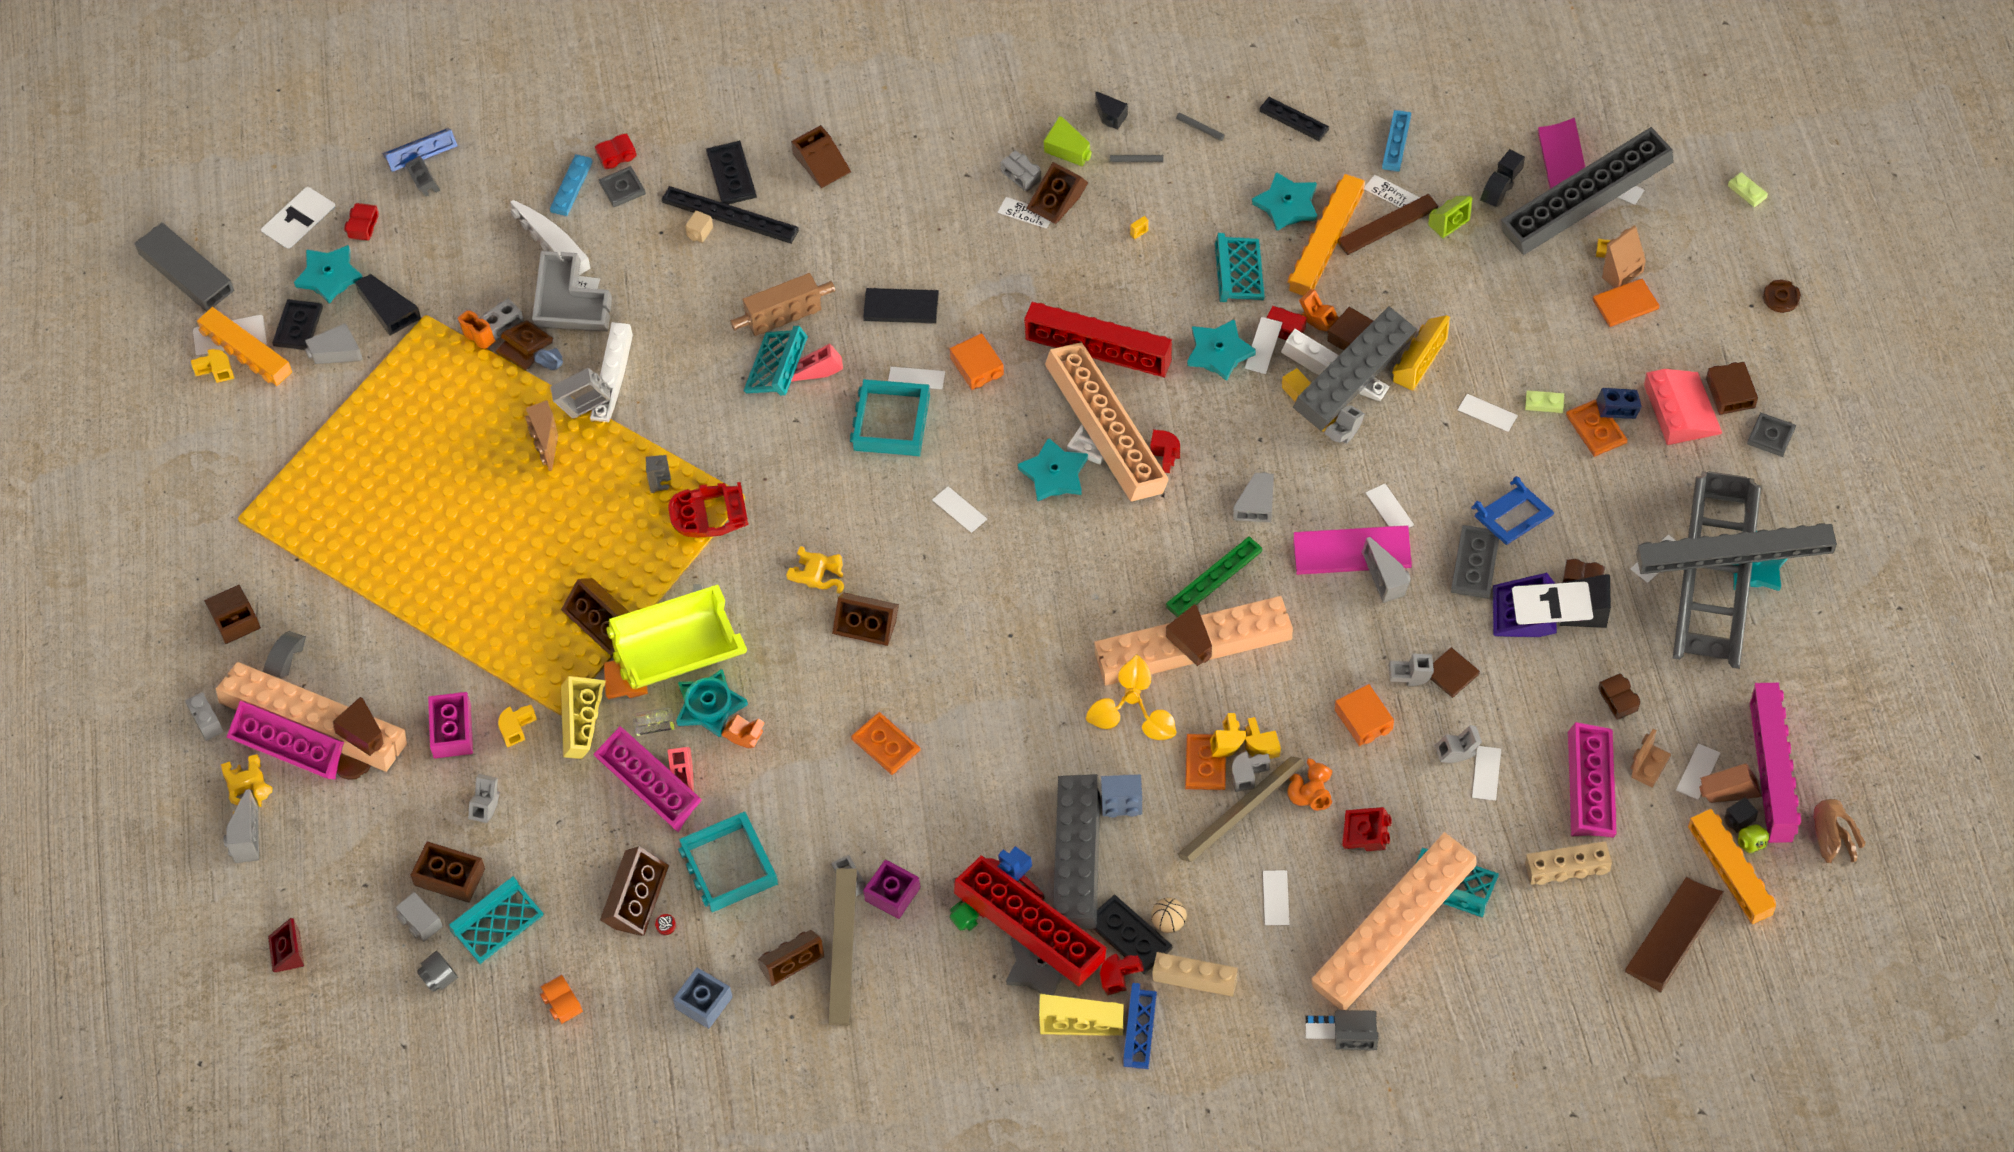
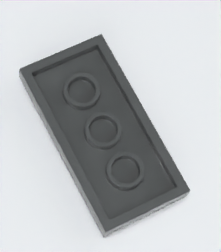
(1475, 562)

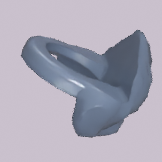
(549, 359)

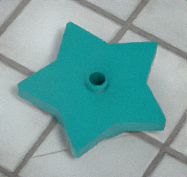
(1287, 201)
(328, 273)
(1219, 349)
(1054, 471)
(1764, 574)
(709, 703)

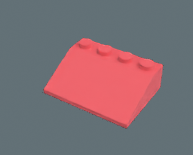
(1681, 405)

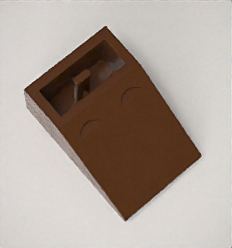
(820, 156)
(232, 614)

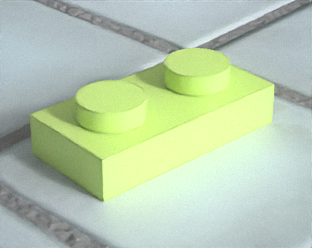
(1747, 189)
(1544, 401)

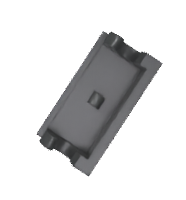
(422, 176)
(657, 471)

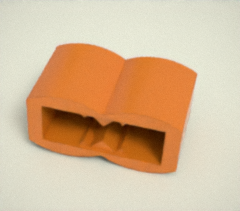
(476, 329)
(561, 999)

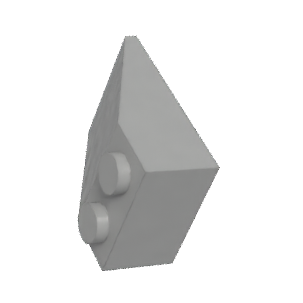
(1386, 571)
(243, 831)

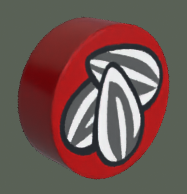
(665, 924)

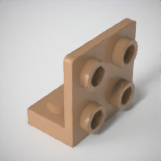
(1649, 761)

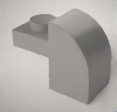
(1345, 425)
(1414, 672)
(1458, 748)
(1245, 768)
(485, 799)

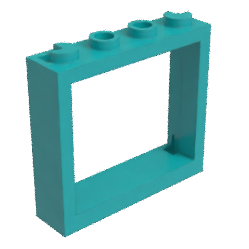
(884, 445)
(717, 831)

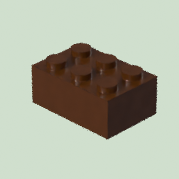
(447, 871)

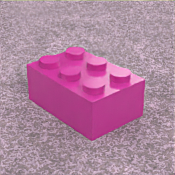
(450, 725)

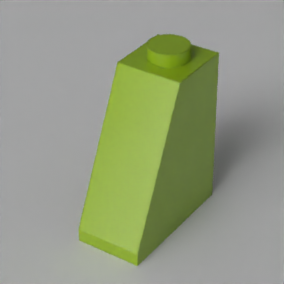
(1067, 143)

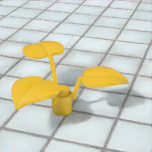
(1134, 677)

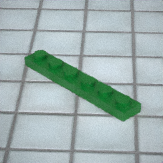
(1214, 576)

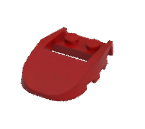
(689, 512)

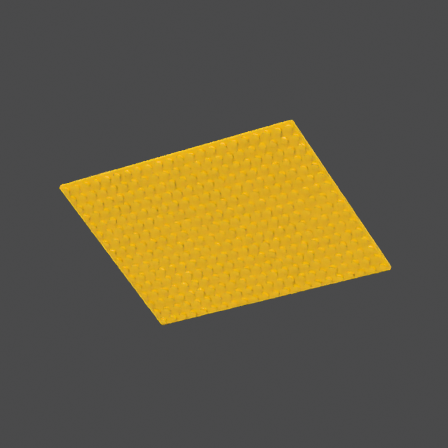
(454, 525)

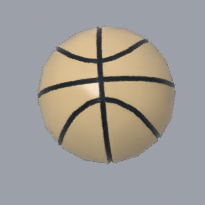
(1168, 915)

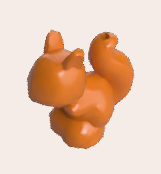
(1313, 792)

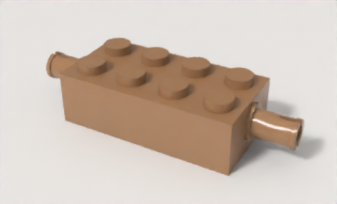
(782, 304)

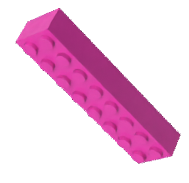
(1774, 762)

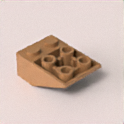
(1624, 258)
(543, 430)

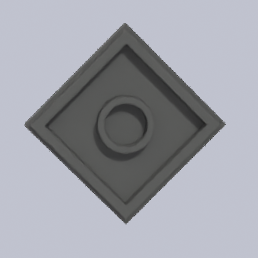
(622, 186)
(1771, 434)

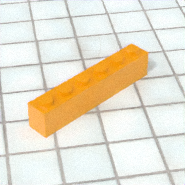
(244, 346)
(1732, 866)

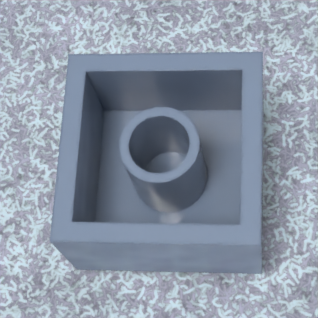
(1121, 795)
(702, 998)

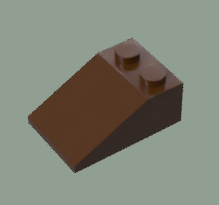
(1057, 193)

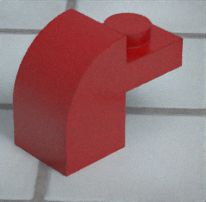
(1167, 446)
(1114, 970)

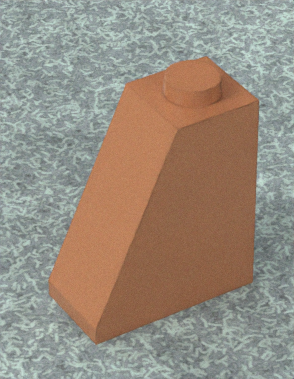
(1730, 785)

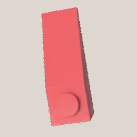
(818, 364)
(681, 765)

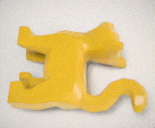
(814, 569)
(240, 781)

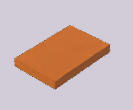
(1626, 302)
(1597, 432)
(885, 743)
(1202, 769)

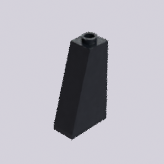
(387, 305)

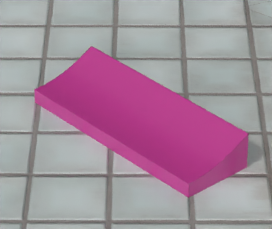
(1561, 151)
(1342, 548)
(286, 740)
(648, 778)
(1591, 781)

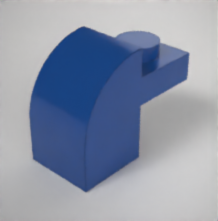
(1014, 863)

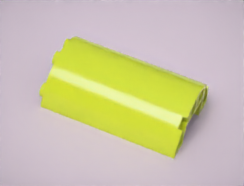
(673, 637)

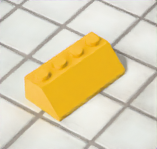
(1421, 352)

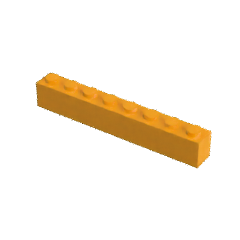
(1326, 235)

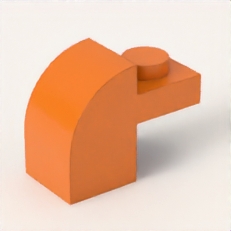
(1317, 314)
(743, 732)

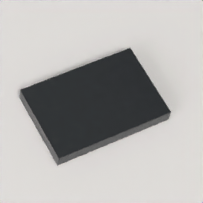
(297, 324)

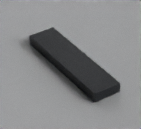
(1294, 118)

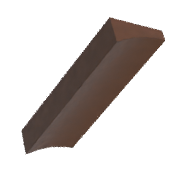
(1674, 933)

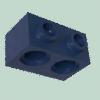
(1618, 403)

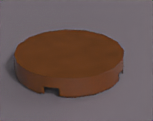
(1781, 296)
(351, 768)

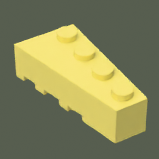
(579, 712)
(1079, 1016)

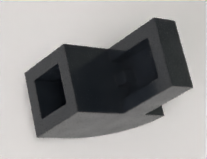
(1496, 189)

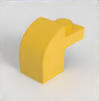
(215, 362)
(511, 723)
(1227, 741)
(1261, 743)

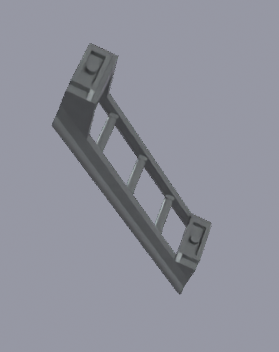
(1727, 488)

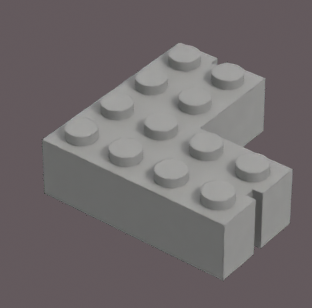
(560, 301)

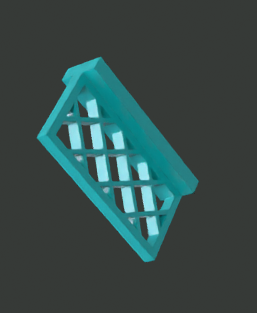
(1224, 272)
(786, 363)
(1467, 900)
(488, 905)

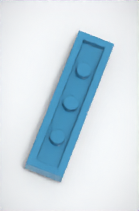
(1396, 140)
(571, 185)

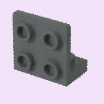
(1356, 1030)

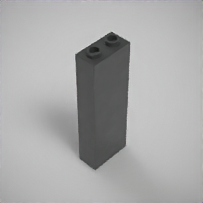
(184, 267)

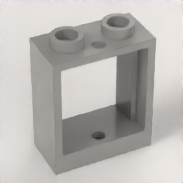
(586, 402)

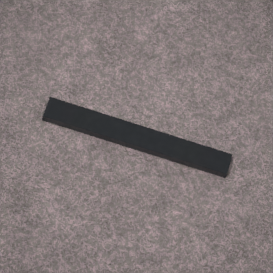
(730, 214)

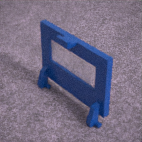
(1513, 513)

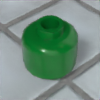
(964, 916)

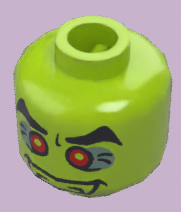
(1753, 838)

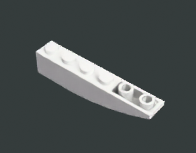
(547, 233)
(1318, 358)
(613, 367)

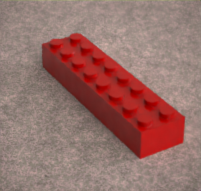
(1101, 338)
(1030, 920)

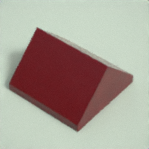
(286, 947)

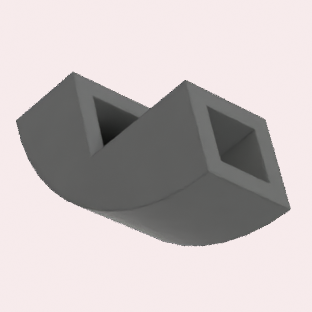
(281, 654)

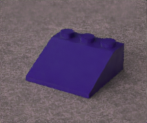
(1504, 611)

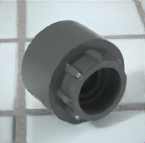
(436, 972)

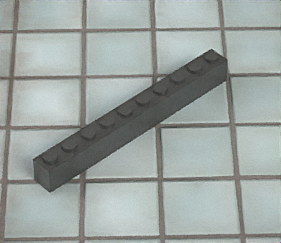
(1736, 548)

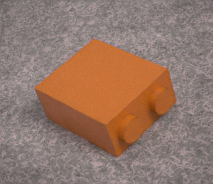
(977, 361)
(1364, 715)

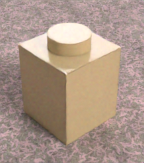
(699, 226)

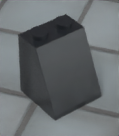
(1600, 601)

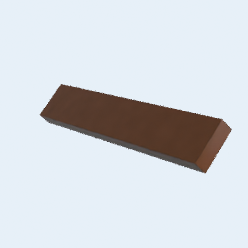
(1387, 224)

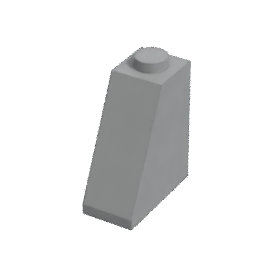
(333, 346)
(1256, 499)

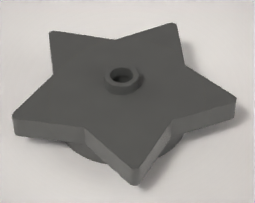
(1031, 973)

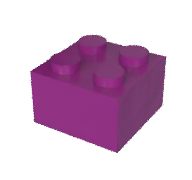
(892, 889)

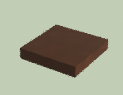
(527, 337)
(1453, 672)

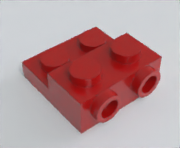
(1366, 829)

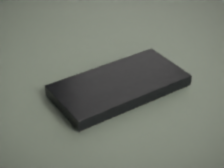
(731, 172)
(901, 305)
(1129, 932)

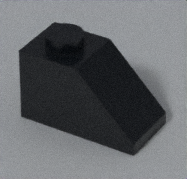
(1111, 110)

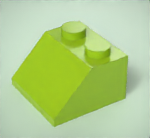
(1451, 215)

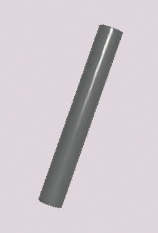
(1200, 126)
(1136, 158)

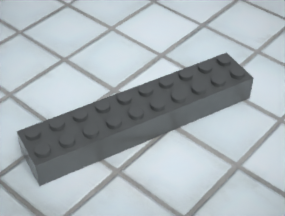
(1587, 190)

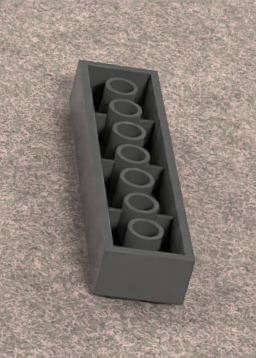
(1354, 368)
(1077, 849)

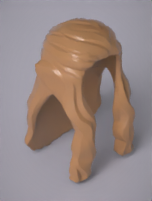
(1830, 831)

